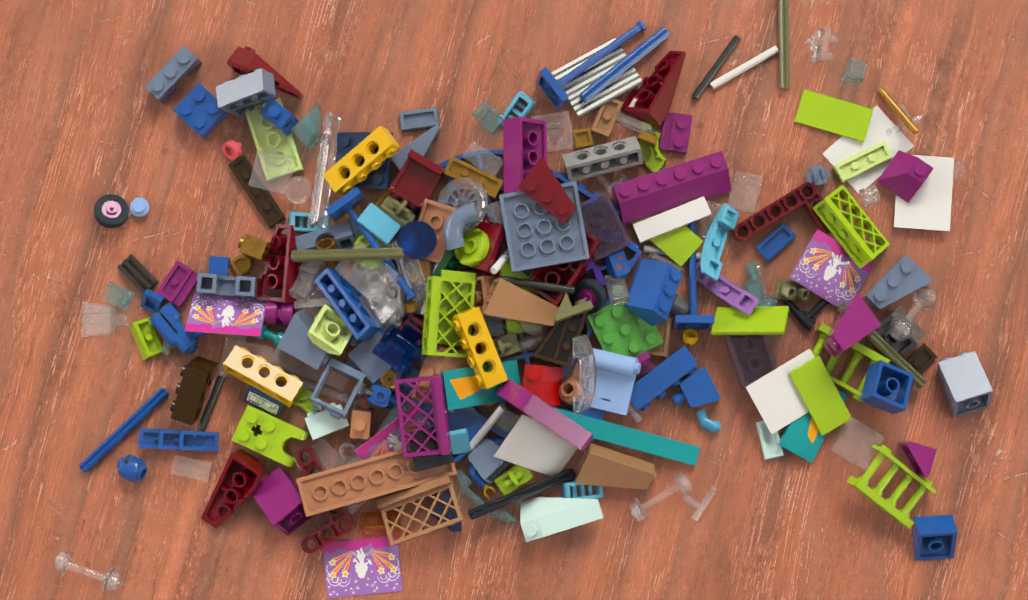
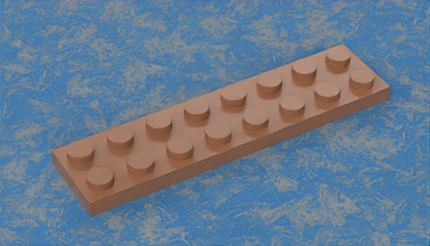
(364, 481)

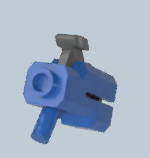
(172, 329)
(379, 396)

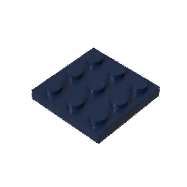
(376, 179)

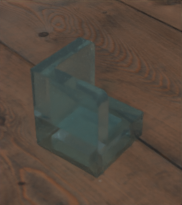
(854, 71)
(488, 117)
(118, 295)
(494, 326)

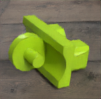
(513, 479)

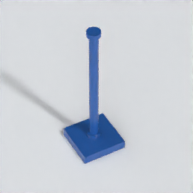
(553, 88)
(346, 205)
(692, 320)

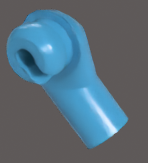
(707, 424)

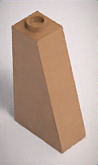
(515, 304)
(613, 469)

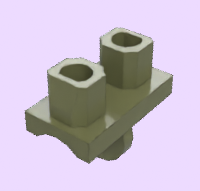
(397, 211)
(790, 290)
(506, 345)

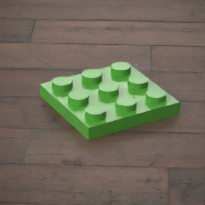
(623, 331)

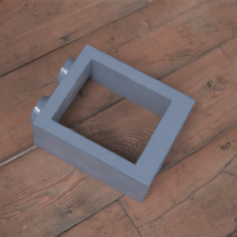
(345, 371)

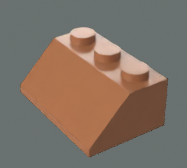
(434, 365)

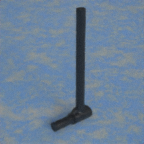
(804, 317)

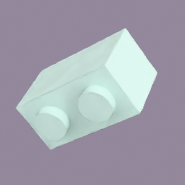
(323, 424)

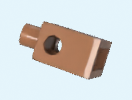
(361, 424)

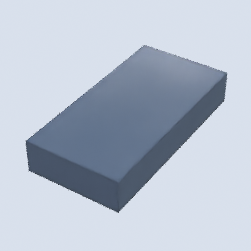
(419, 119)

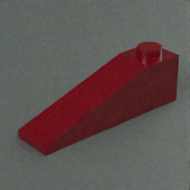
(246, 61)
(656, 94)
(279, 270)
(564, 274)
(234, 486)

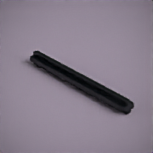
(521, 494)

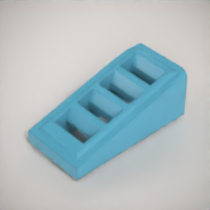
(520, 95)
(292, 215)
(565, 489)

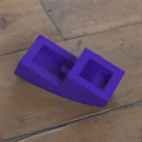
(596, 272)

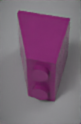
(851, 326)
(281, 501)

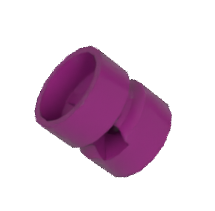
(279, 313)

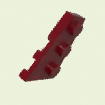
(547, 191)

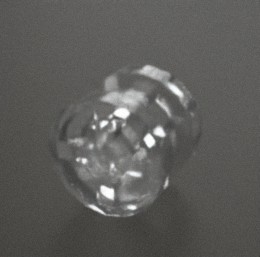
(869, 196)

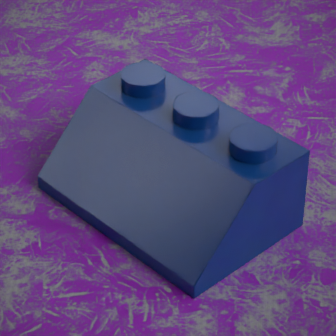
(653, 290)

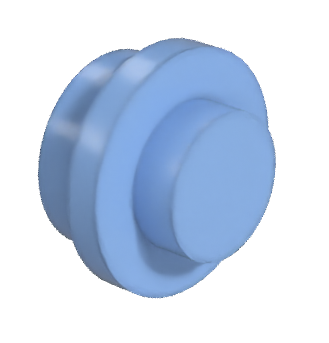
(139, 207)

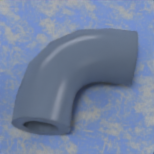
(455, 224)

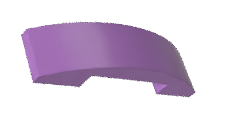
(728, 292)

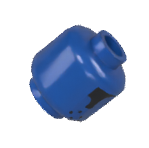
(132, 468)

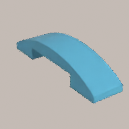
(715, 241)

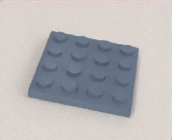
(538, 237)

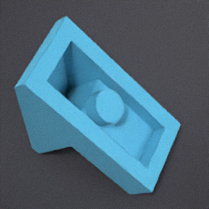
(460, 441)

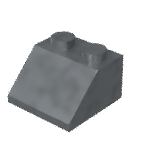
(899, 346)

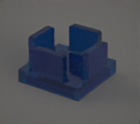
(399, 348)

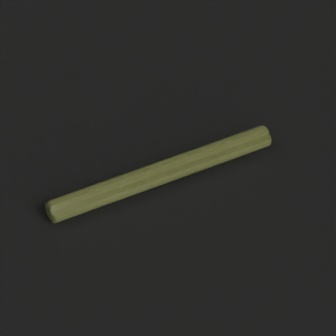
(784, 44)
(347, 254)
(896, 359)

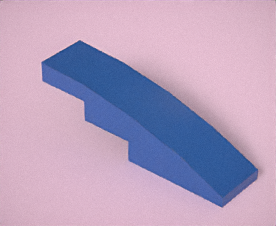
(178, 439)

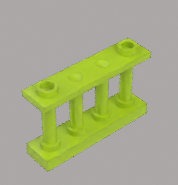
(859, 352)
(874, 494)

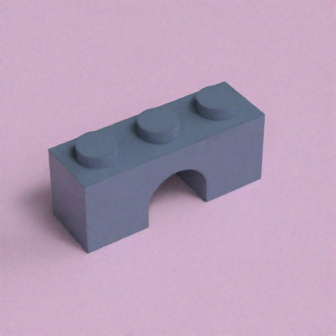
(164, 82)
(340, 232)
(226, 285)

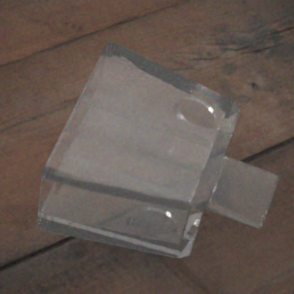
(100, 320)

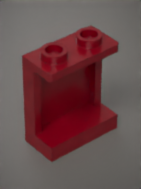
(416, 180)
(495, 234)

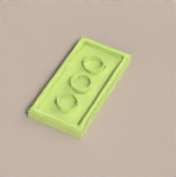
(270, 138)

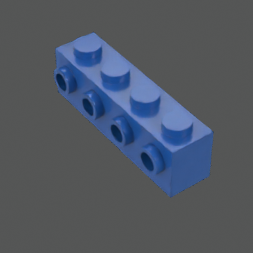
(661, 377)

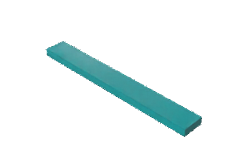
(636, 439)

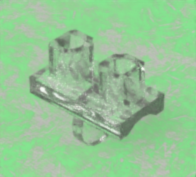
(819, 45)

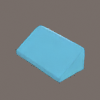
(378, 223)

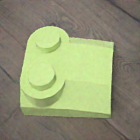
(329, 331)

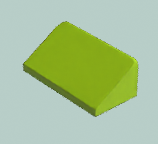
(146, 338)

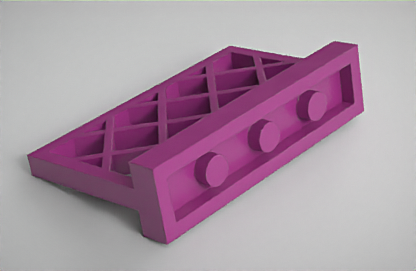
(440, 416)

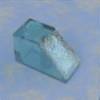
(309, 128)

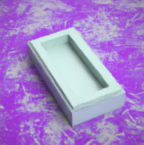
(768, 441)

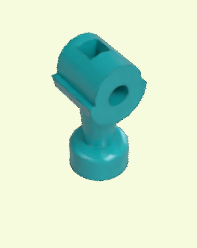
(268, 334)

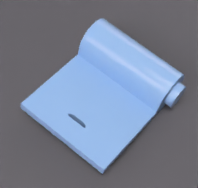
(614, 381)

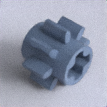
(817, 175)

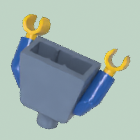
(482, 464)

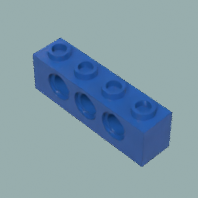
(347, 304)

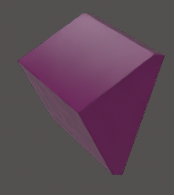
(919, 457)

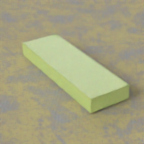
(862, 161)

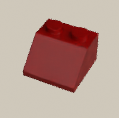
(544, 382)

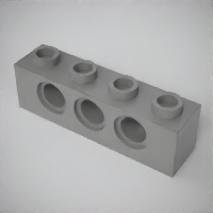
(602, 159)

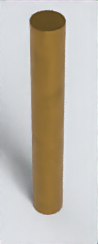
(898, 111)

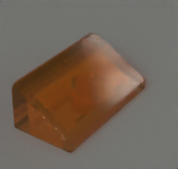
(374, 525)

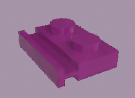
(676, 133)
(178, 284)

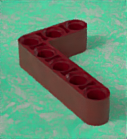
(784, 209)
(335, 518)

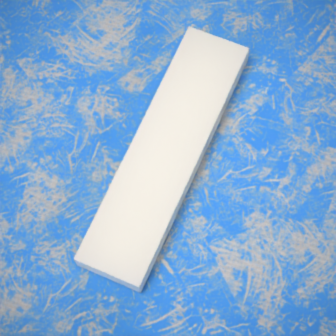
(671, 219)

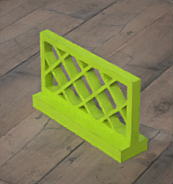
(845, 231)
(432, 312)

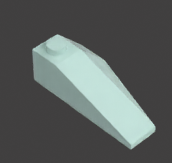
(552, 515)

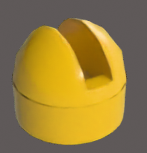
(691, 333)

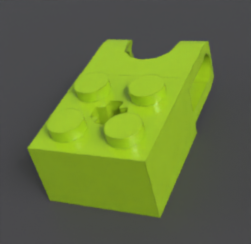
(273, 438)

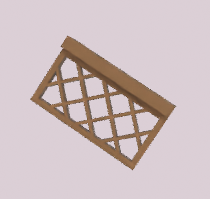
(415, 494)

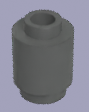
(679, 306)

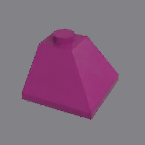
(905, 175)

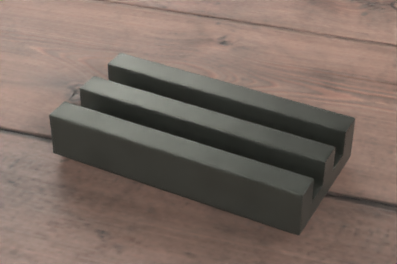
(126, 262)

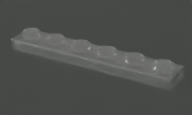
(325, 161)

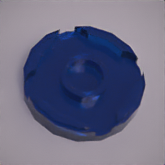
(417, 239)

